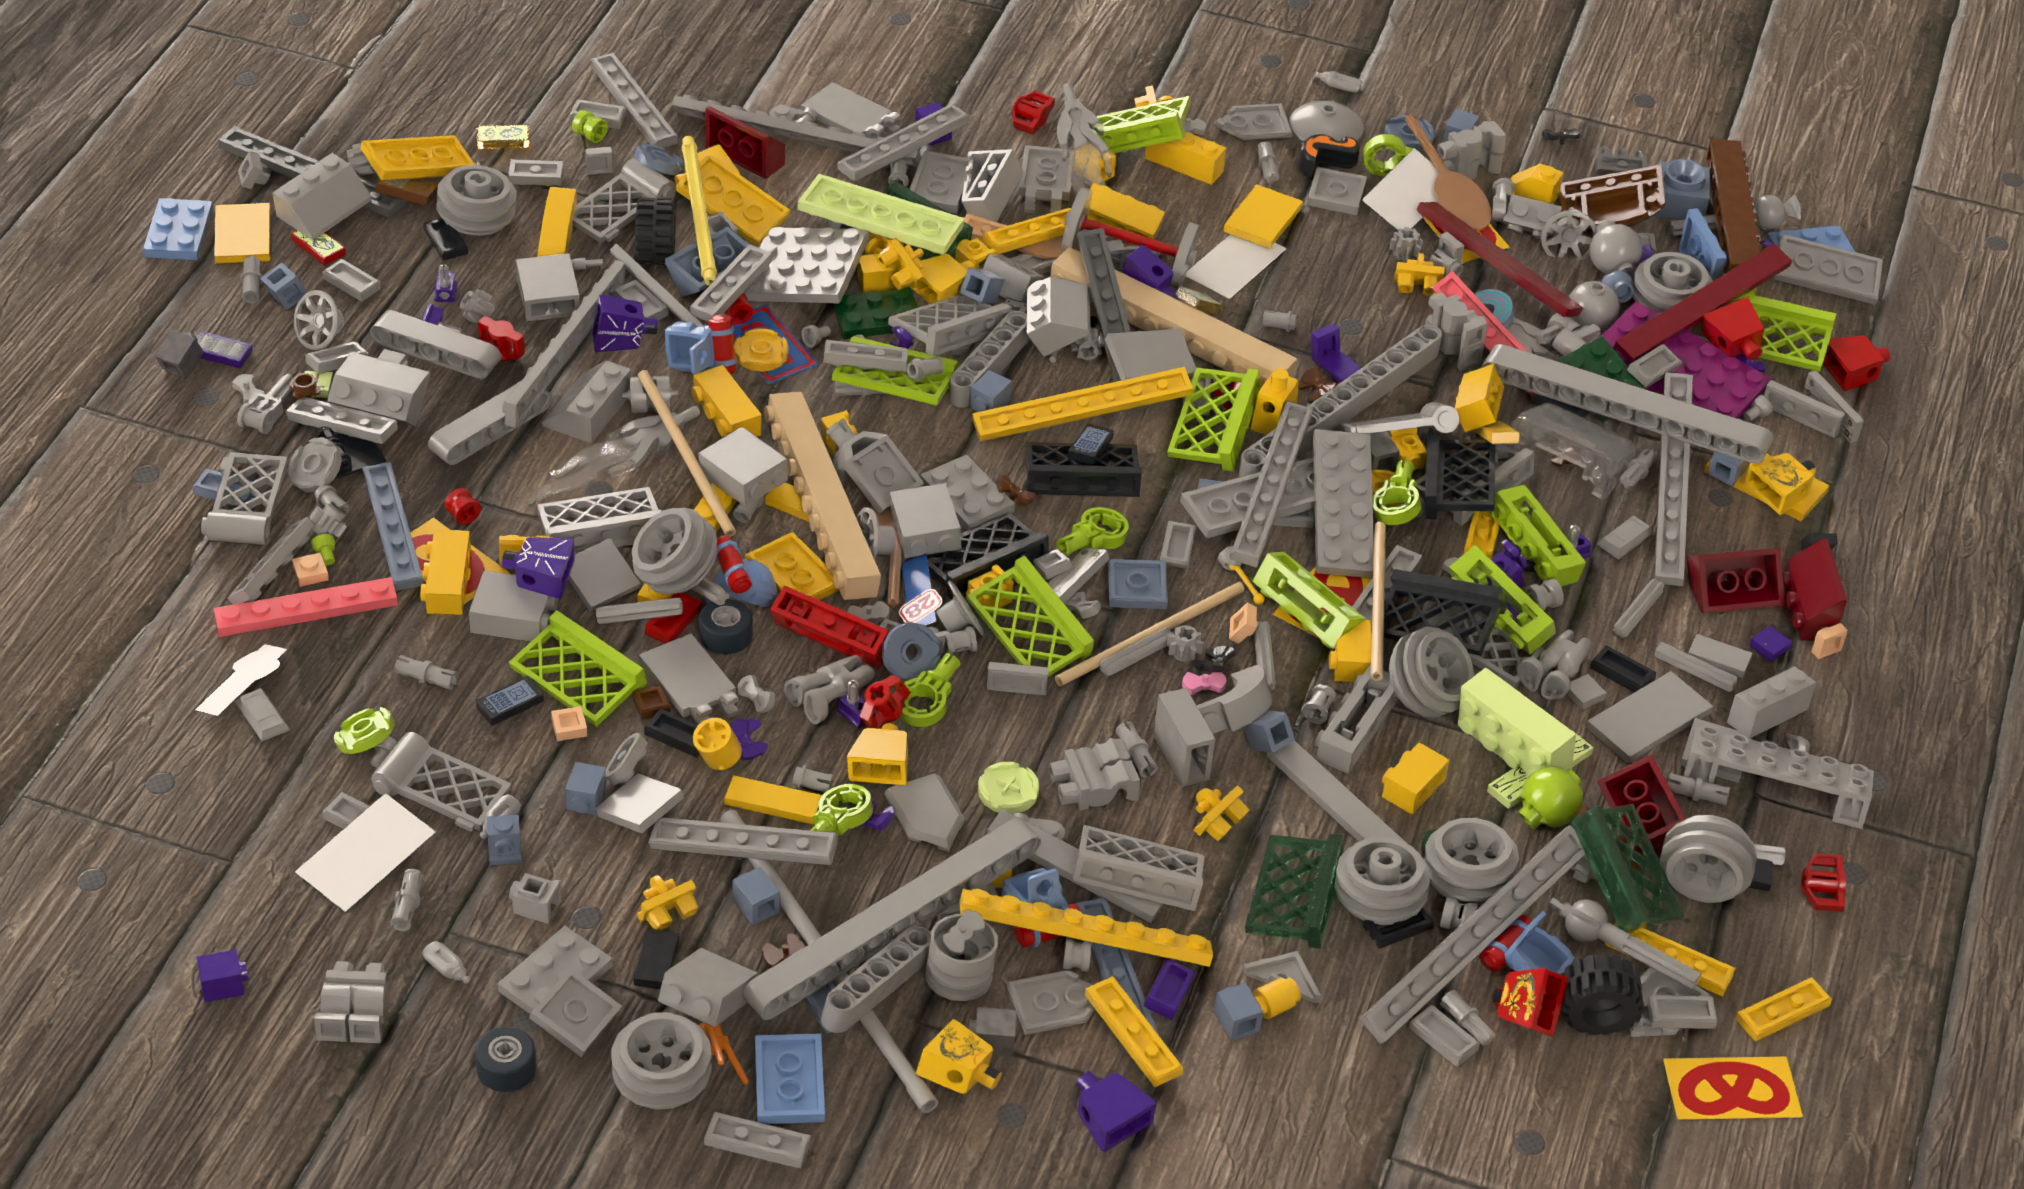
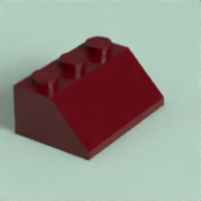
(744, 143)
(1737, 579)
(1814, 590)
(1652, 797)

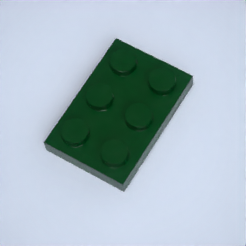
(870, 311)
(1602, 360)

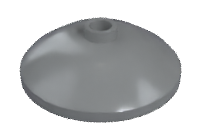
(1327, 119)

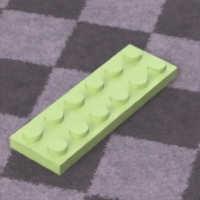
(881, 214)

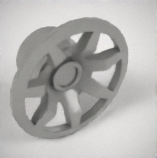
(1568, 233)
(321, 320)
(879, 538)
(957, 613)

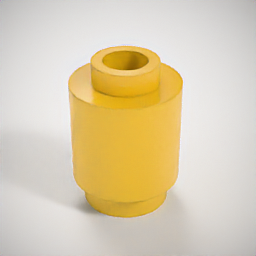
(1277, 997)

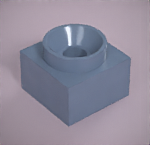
(1684, 188)

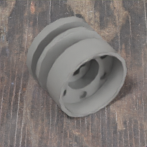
(963, 975)

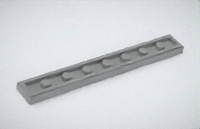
(1271, 484)

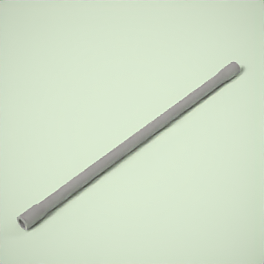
(914, 1084)

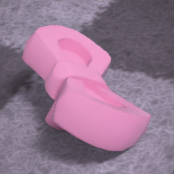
(1214, 682)

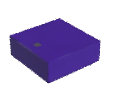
(1770, 643)

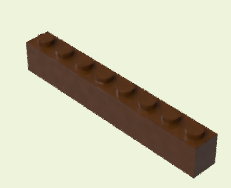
(1732, 202)

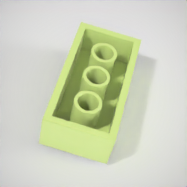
(1513, 725)

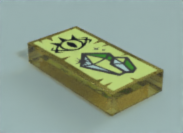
(502, 136)
(1199, 300)

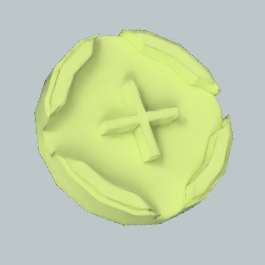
(1008, 787)

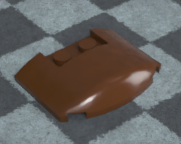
(1620, 196)

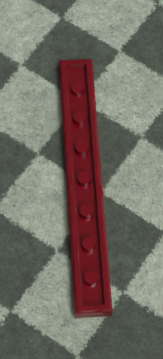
(1500, 259)
(1707, 299)

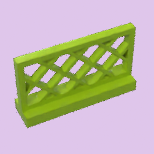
(1145, 125)
(1796, 318)
(936, 383)
(1236, 425)
(1047, 603)
(598, 655)

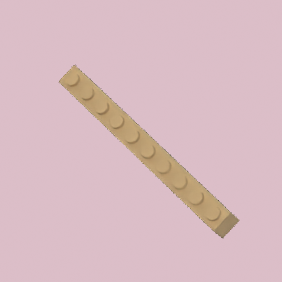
(1203, 334)
(822, 496)

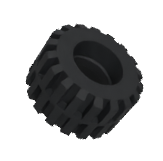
(655, 230)
(1602, 995)

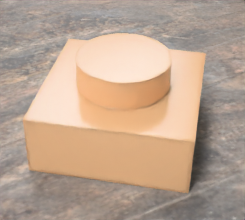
(310, 569)
(1243, 623)
(1829, 640)
(569, 723)

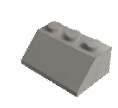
(321, 196)
(1057, 313)
(380, 388)
(590, 402)

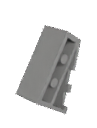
(990, 182)

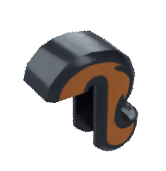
(1327, 151)

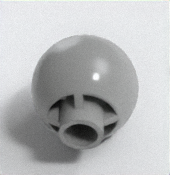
(1615, 248)

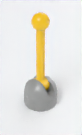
(1231, 565)

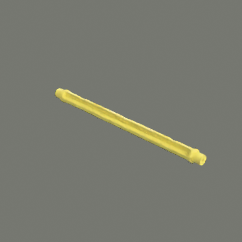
(702, 230)

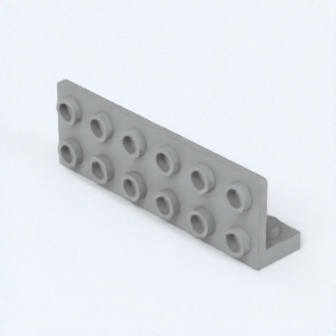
(1794, 766)

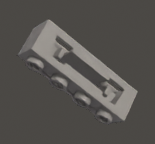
(1335, 742)

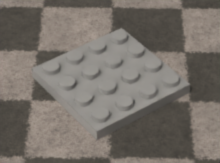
(808, 264)

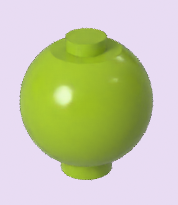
(1551, 797)

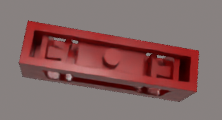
(829, 626)

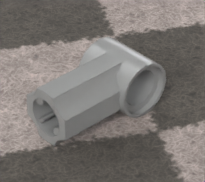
(1569, 341)

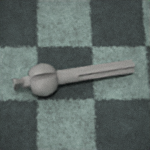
(1769, 212)
(1588, 922)

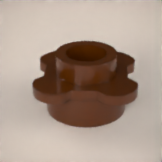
(304, 386)

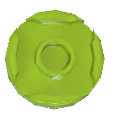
(364, 730)

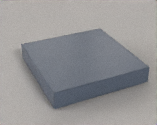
(1137, 584)

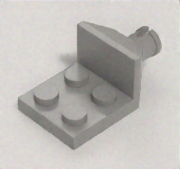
(872, 464)

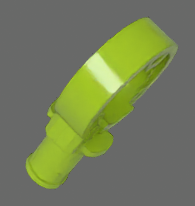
(1375, 144)
(1400, 490)
(1089, 535)
(933, 686)
(838, 820)

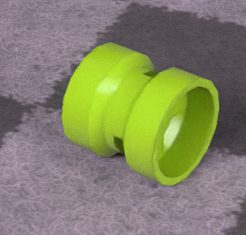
(592, 127)

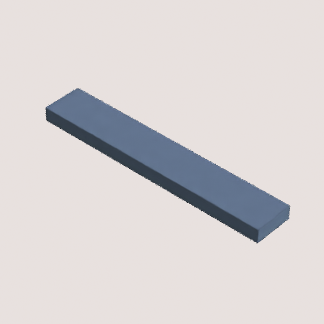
(393, 526)
(1115, 961)

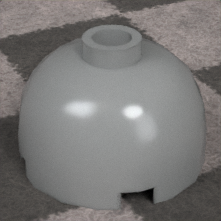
(1598, 303)

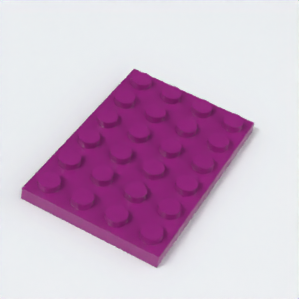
(1718, 380)

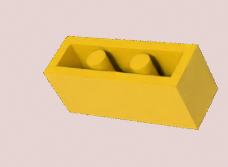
(1190, 156)
(1124, 212)
(1479, 398)
(725, 402)
(446, 572)

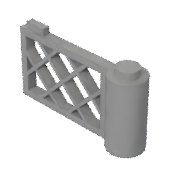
(640, 183)
(1433, 416)
(241, 523)
(1494, 664)
(408, 761)

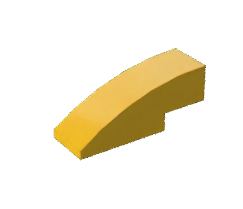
(557, 221)

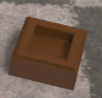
(650, 700)

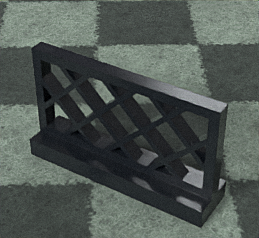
(1439, 474)
(1073, 478)
(1032, 546)
(1446, 594)

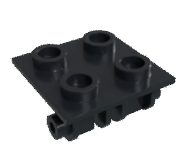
(354, 451)

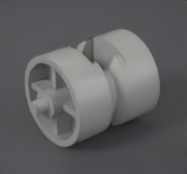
(639, 398)

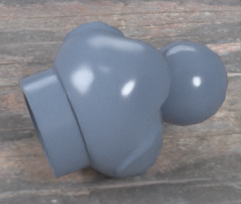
(1621, 284)

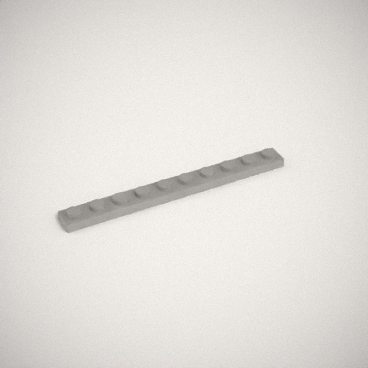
(786, 127)
(560, 347)
(1673, 493)
(1473, 935)

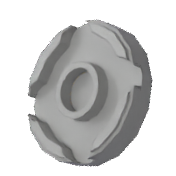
(314, 464)

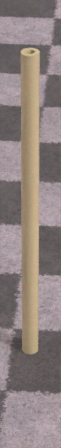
(687, 453)
(1378, 602)
(1171, 622)

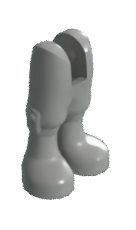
(1560, 655)
(835, 680)

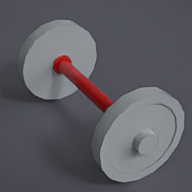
(1077, 220)

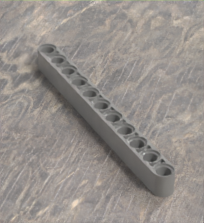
(1357, 391)
(1631, 404)
(888, 918)

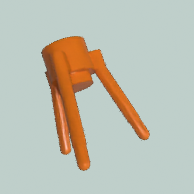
(718, 1043)

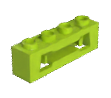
(1537, 536)
(1275, 578)
(1533, 624)

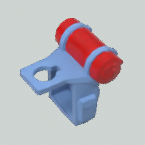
(701, 347)
(743, 578)
(1036, 887)
(1526, 948)

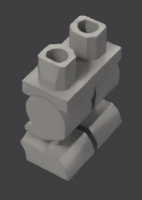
(1473, 148)
(1461, 329)
(1095, 775)
(352, 992)

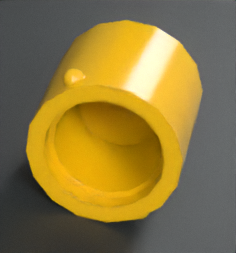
(717, 743)

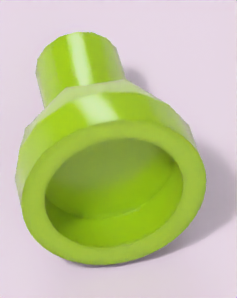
(325, 545)

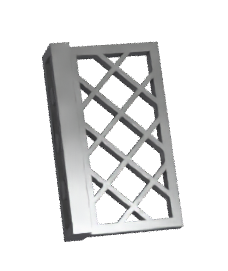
(951, 322)
(1507, 475)
(591, 529)
(1144, 880)

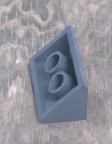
(686, 265)

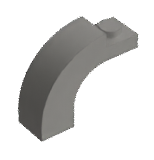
(1242, 704)

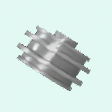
(476, 200)
(1668, 280)
(674, 550)
(1429, 671)
(1708, 858)
(1470, 859)
(1382, 880)
(656, 1046)

